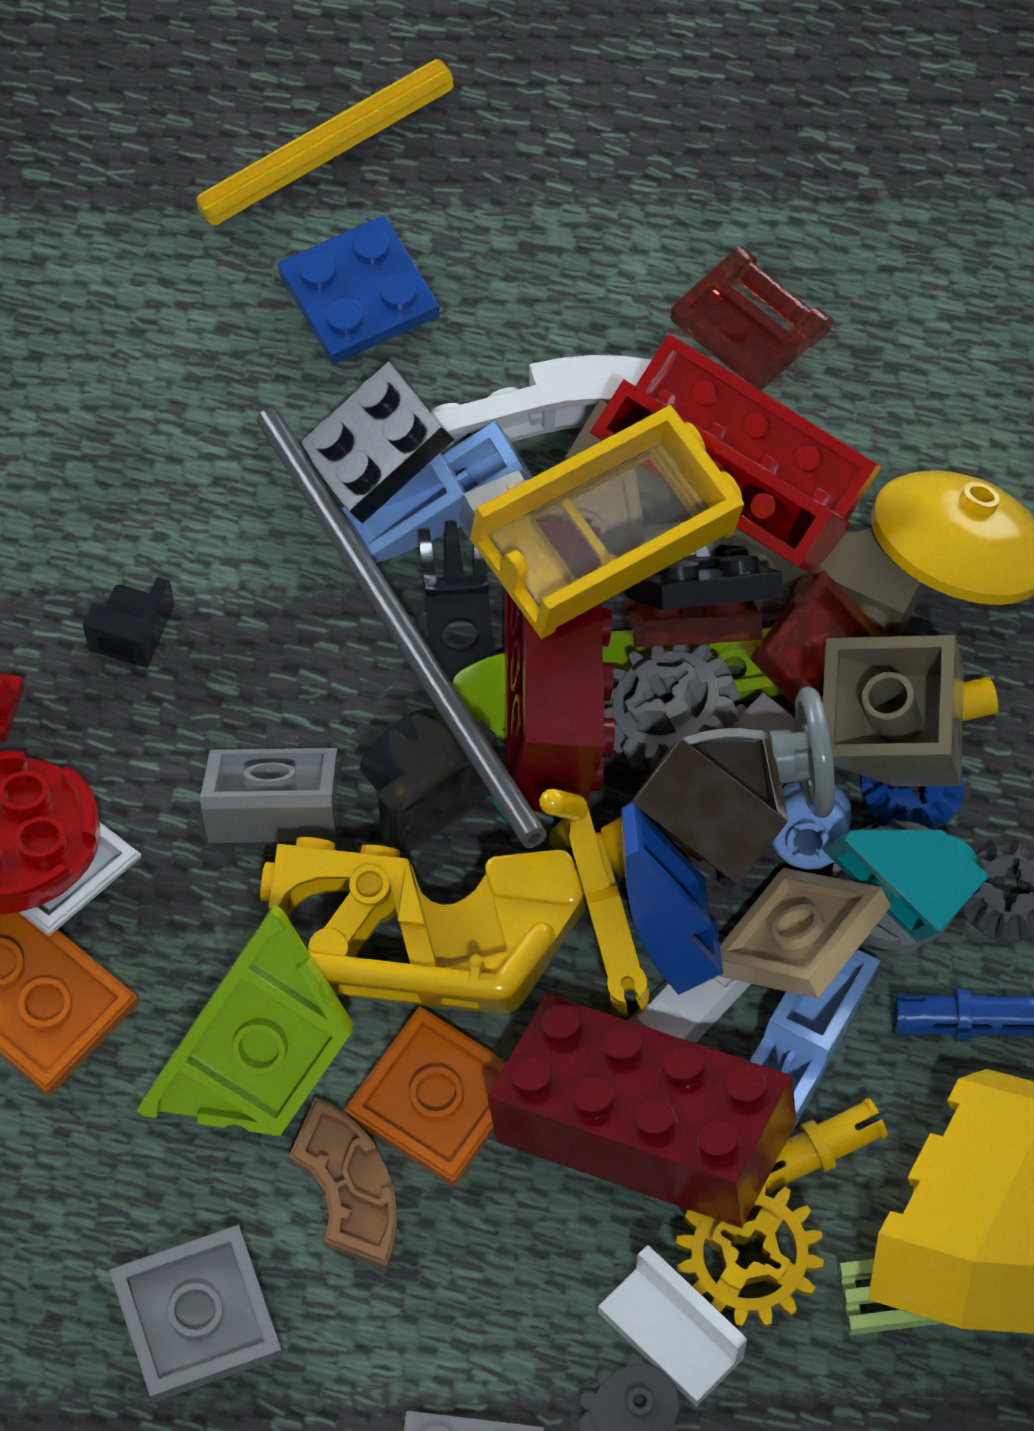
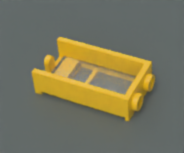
(606, 519)

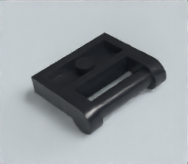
(709, 581)

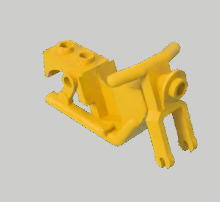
(481, 949)

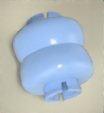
(806, 835)

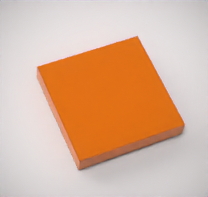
(430, 1096)

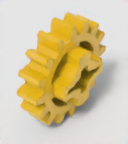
(777, 1270)

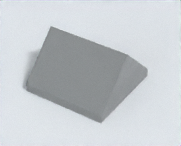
(270, 795)

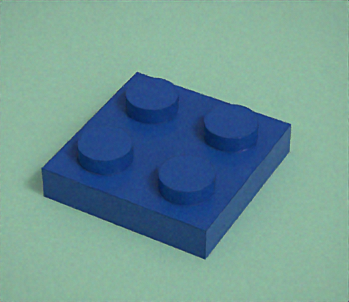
(358, 289)

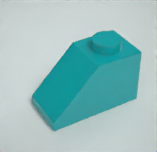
(919, 871)

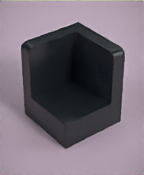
(130, 623)

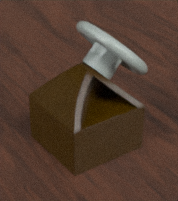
(723, 792)

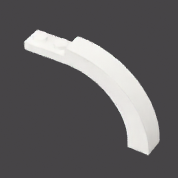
(558, 398)

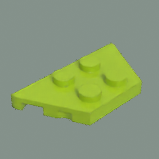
(256, 1040)

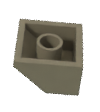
(896, 708)

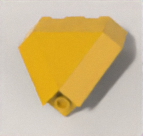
(969, 1228)

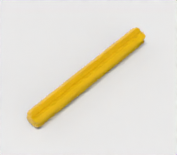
(324, 142)

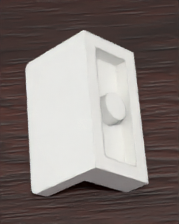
(674, 1327)

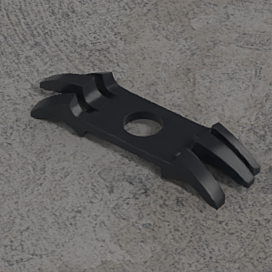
(455, 601)

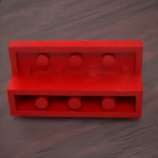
(791, 473)

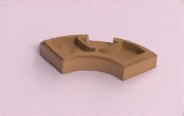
(355, 1182)

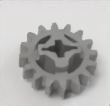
(669, 699)

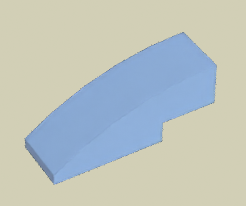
(437, 493)
(809, 1029)

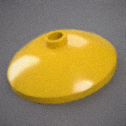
(957, 536)

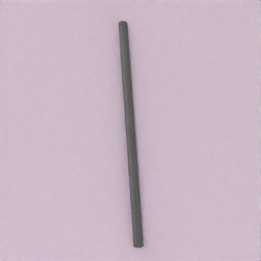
(403, 631)

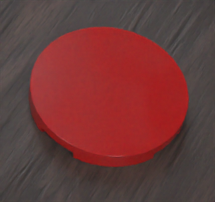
(45, 830)

